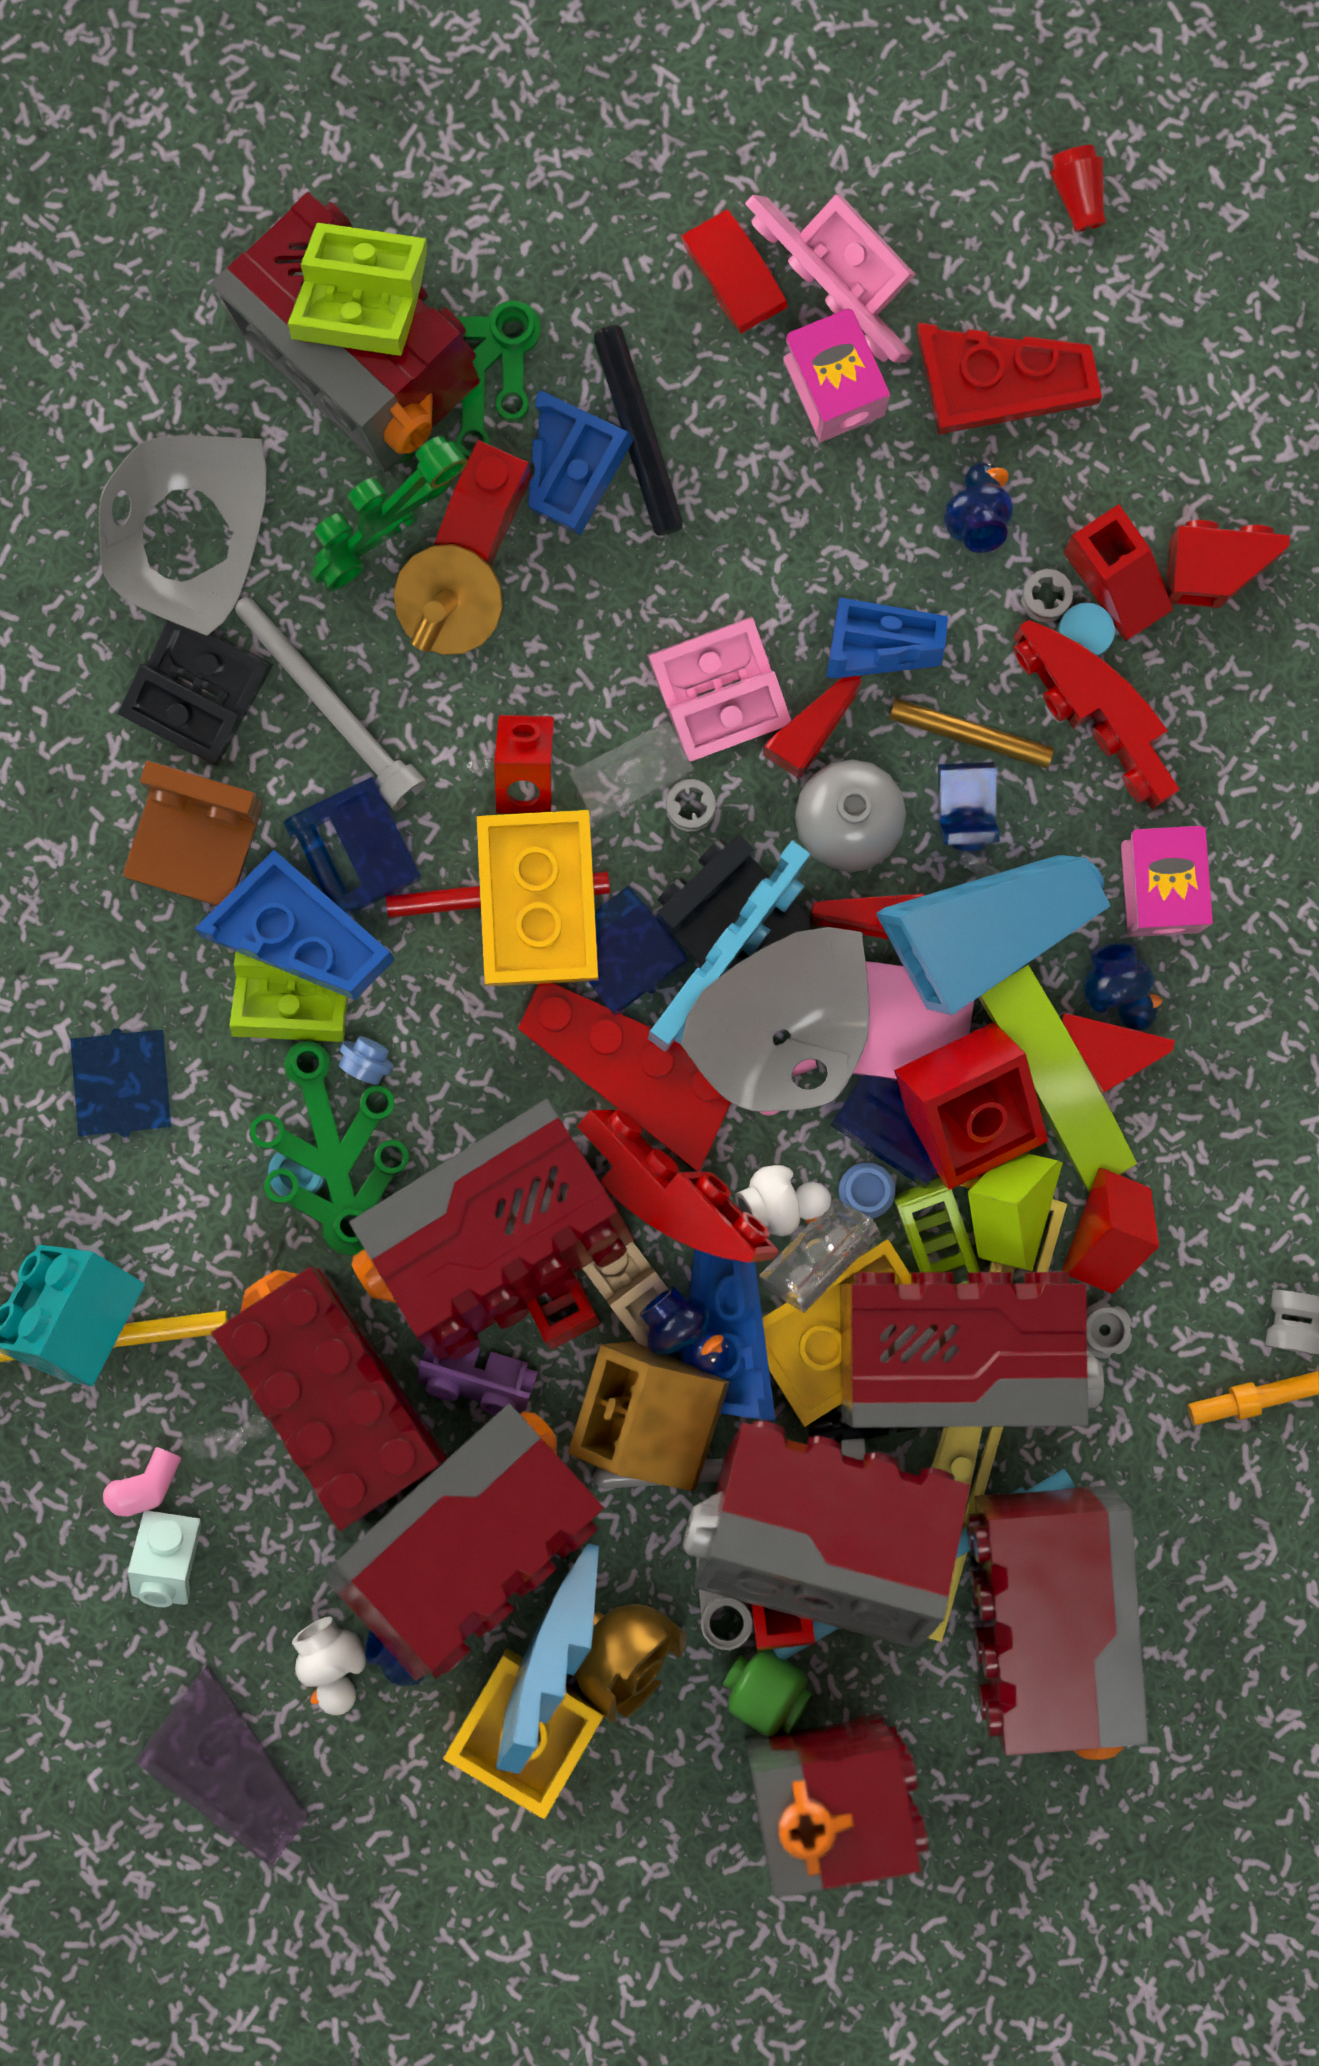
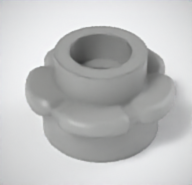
(1119, 1325)

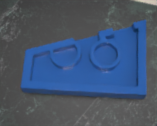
(297, 929)
(734, 1305)

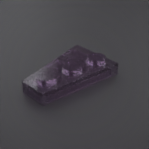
(224, 1771)

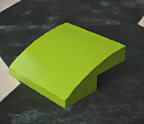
(358, 289)
(283, 1005)

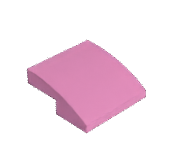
(729, 712)
(901, 1024)

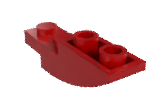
(1088, 688)
(682, 1206)

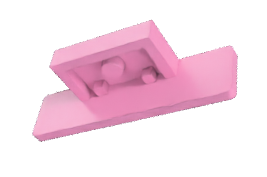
(846, 261)

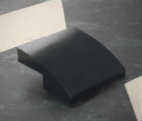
(185, 712)

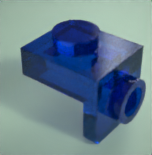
(967, 805)

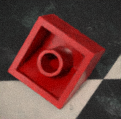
(972, 1104)

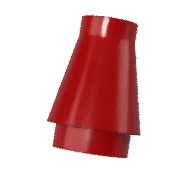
(1081, 185)

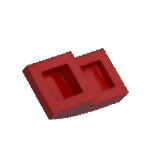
(734, 271)

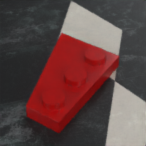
(998, 379)

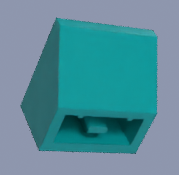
(67, 1312)

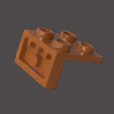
(192, 834)

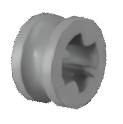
(1058, 583)
(707, 802)

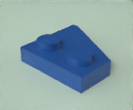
(572, 462)
(884, 639)

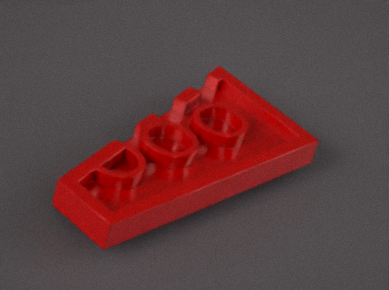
(628, 1070)

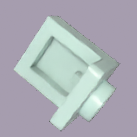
(163, 1558)

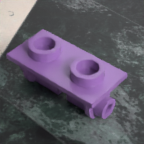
(493, 1388)

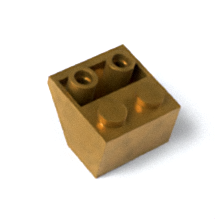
(648, 1416)

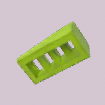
(920, 1198)

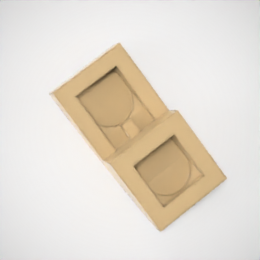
(628, 1288)

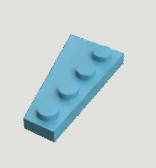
(743, 936)

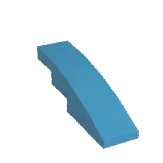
(555, 1650)

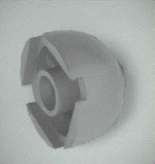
(850, 815)

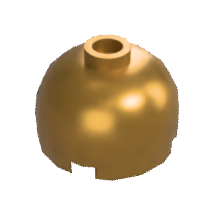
(627, 1657)

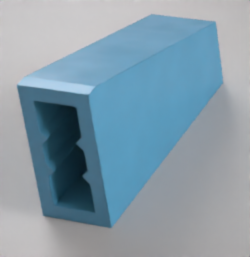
(989, 928)

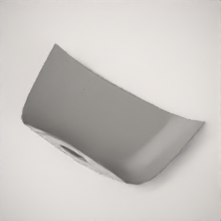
(228, 473)
(802, 984)

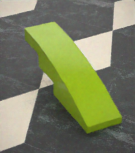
(1060, 1077)

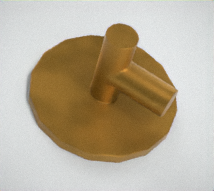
(448, 599)

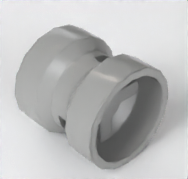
(1292, 1334)

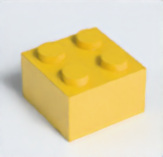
(558, 1741)

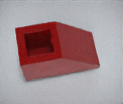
(1215, 564)
(1120, 572)

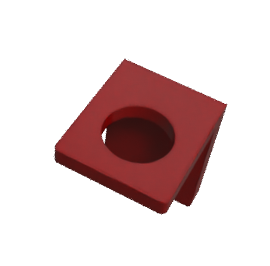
(523, 755)

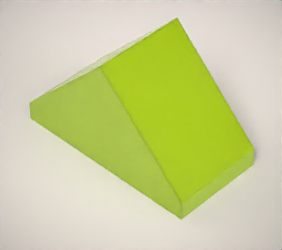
(1012, 1209)

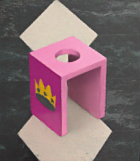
(836, 375)
(1166, 881)

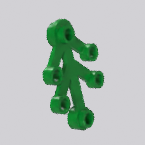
(487, 353)
(340, 559)
(331, 1158)

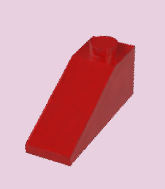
(485, 501)

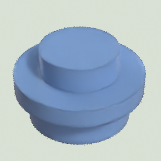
(365, 1060)
(867, 1189)

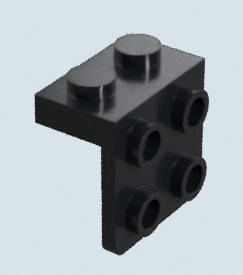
(712, 900)

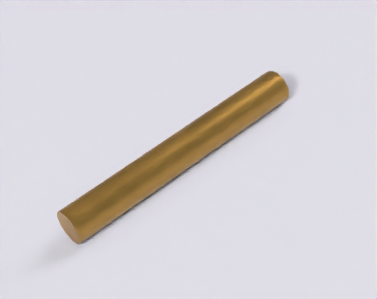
(971, 733)

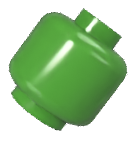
(767, 1692)

